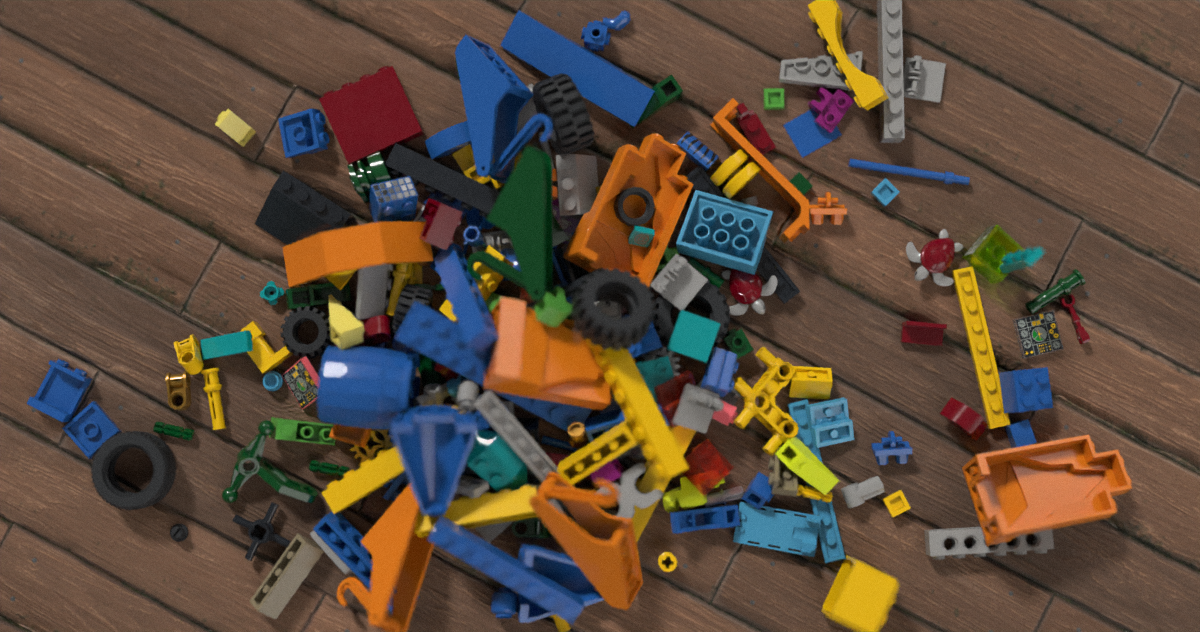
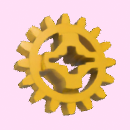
(371, 453)

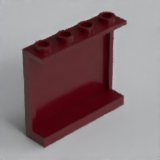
(371, 115)

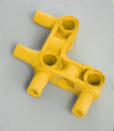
(765, 390)

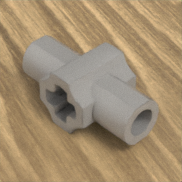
(433, 395)

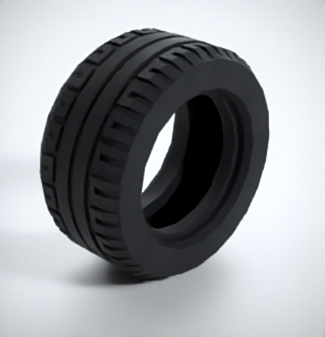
(104, 470)

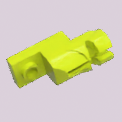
(685, 497)

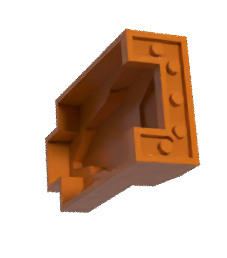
(603, 238)
(543, 360)
(1044, 487)

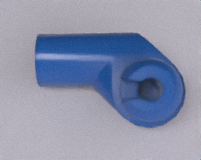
(619, 22)

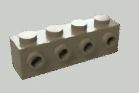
(286, 576)

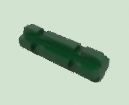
(174, 431)
(327, 468)

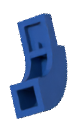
(448, 140)
(705, 518)

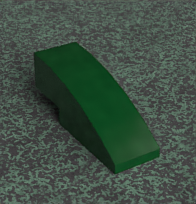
(316, 295)

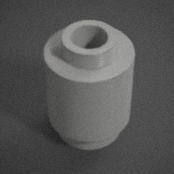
(467, 395)

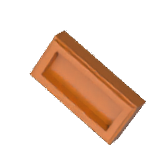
(350, 435)

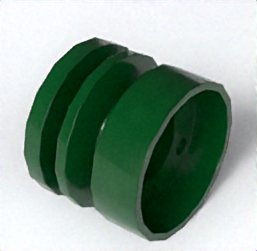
(369, 175)

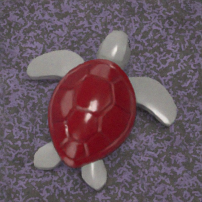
(935, 258)
(747, 290)

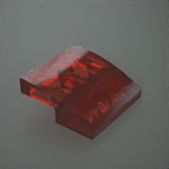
(670, 394)

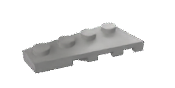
(817, 71)

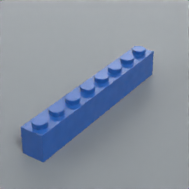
(506, 569)

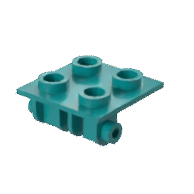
(655, 373)

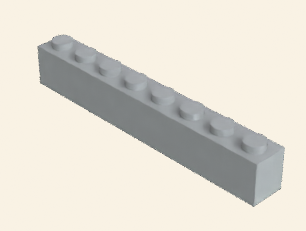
(891, 70)

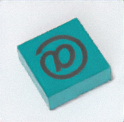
(641, 236)

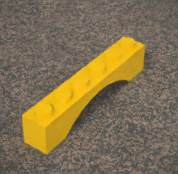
(867, 88)

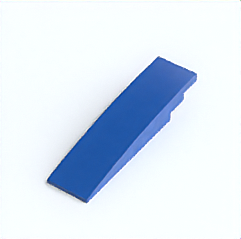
(593, 75)

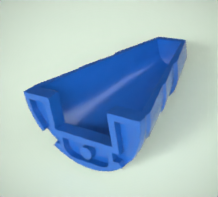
(433, 452)
(558, 568)

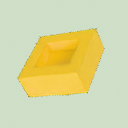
(896, 503)

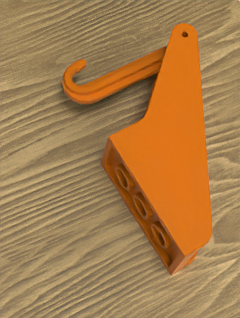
(606, 546)
(397, 563)

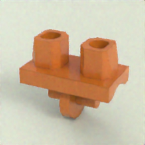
(824, 207)

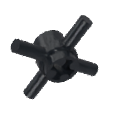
(254, 533)

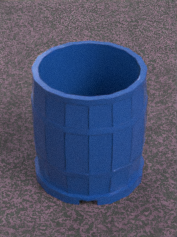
(366, 386)

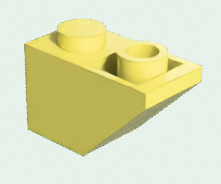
(234, 127)

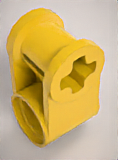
(189, 355)

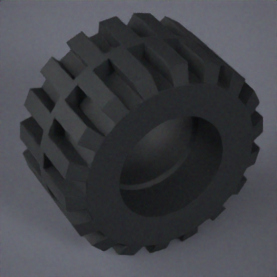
(408, 295)
(291, 328)

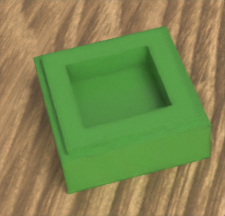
(773, 99)

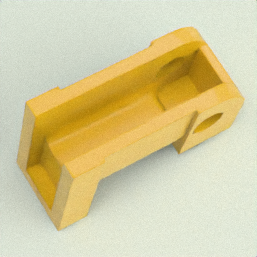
(262, 353)

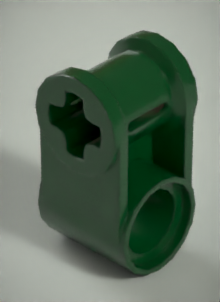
(533, 528)

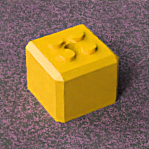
(860, 596)

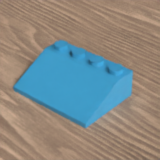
(724, 232)

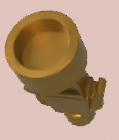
(577, 435)

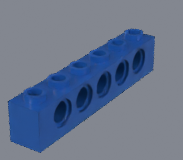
(345, 542)

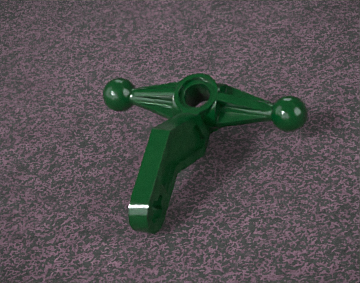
(266, 470)

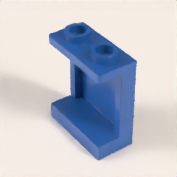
(61, 391)

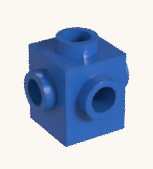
(598, 42)

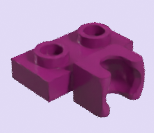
(831, 108)

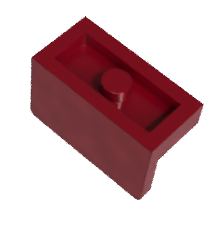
(922, 333)

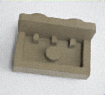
(782, 478)

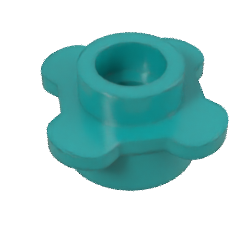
(265, 293)

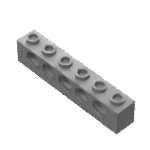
(935, 543)

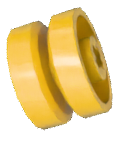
(733, 171)

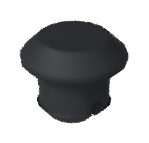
(179, 532)

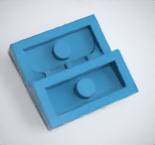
(830, 422)

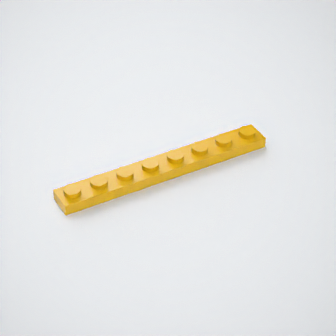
(980, 346)

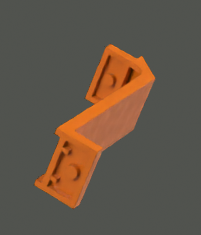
(768, 172)

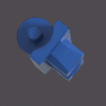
(891, 446)
(394, 492)

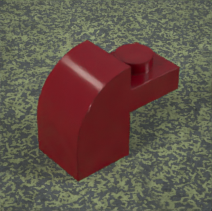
(964, 418)

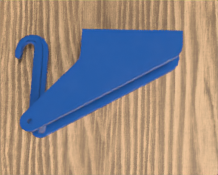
(492, 107)

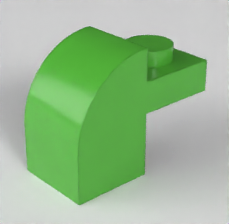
(553, 308)

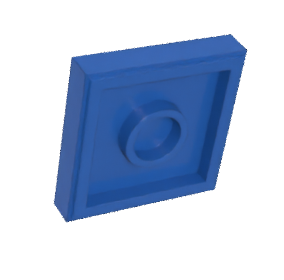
(91, 429)

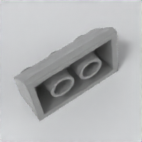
(576, 184)
(373, 291)

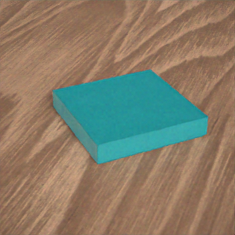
(693, 336)

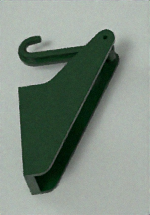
(527, 216)

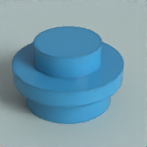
(272, 381)

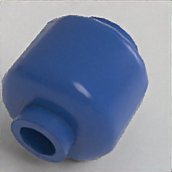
(504, 603)

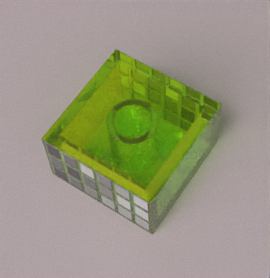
(989, 251)

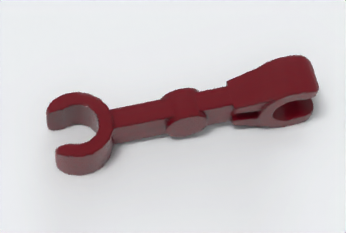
(1082, 335)

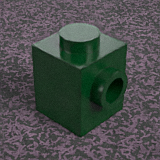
(737, 342)

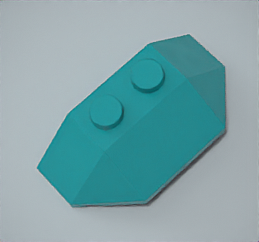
(496, 461)

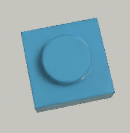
(884, 192)

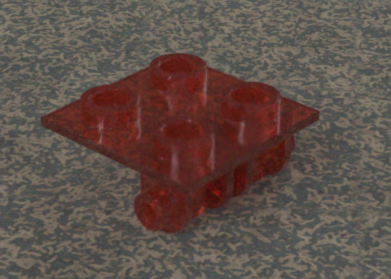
(706, 467)

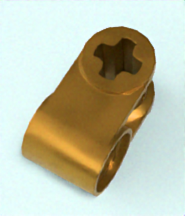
(179, 388)

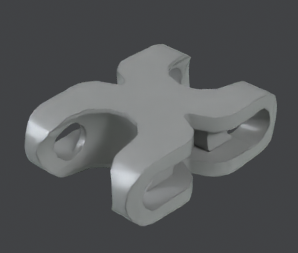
(630, 495)

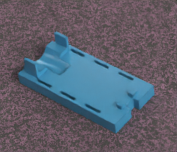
(777, 529)

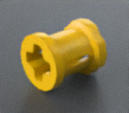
(672, 566)

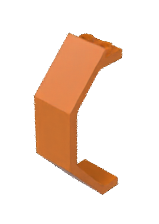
(355, 249)

